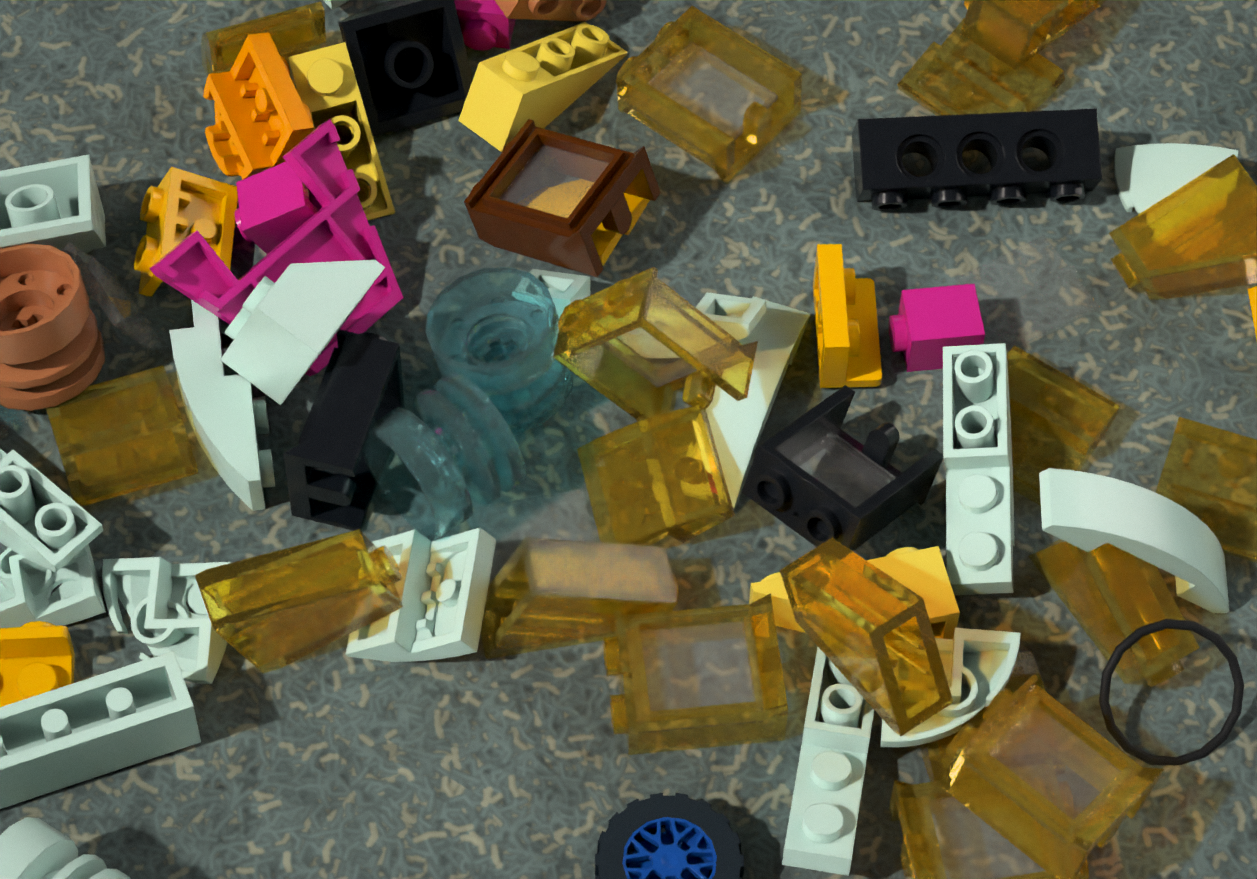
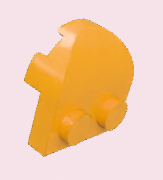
(255, 110)

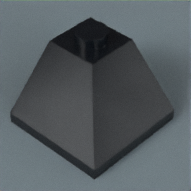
(408, 62)

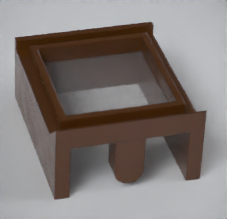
(554, 193)

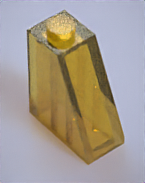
(1193, 237)
(569, 593)
(300, 597)
(1111, 598)
(870, 632)

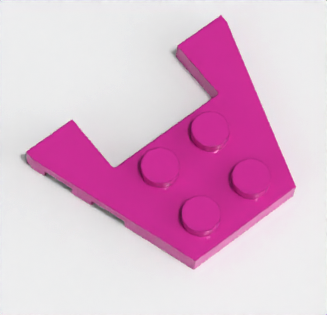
(330, 235)

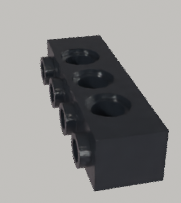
(1065, 137)

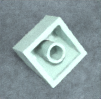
(52, 205)
(294, 320)

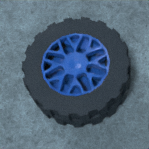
(669, 841)

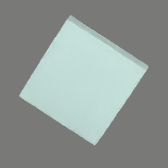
(440, 596)

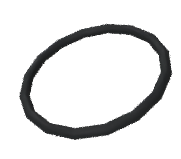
(1113, 662)

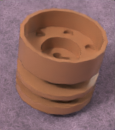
(45, 329)

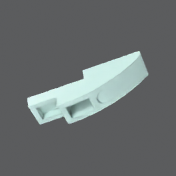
(222, 408)
(978, 469)
(39, 516)
(829, 773)

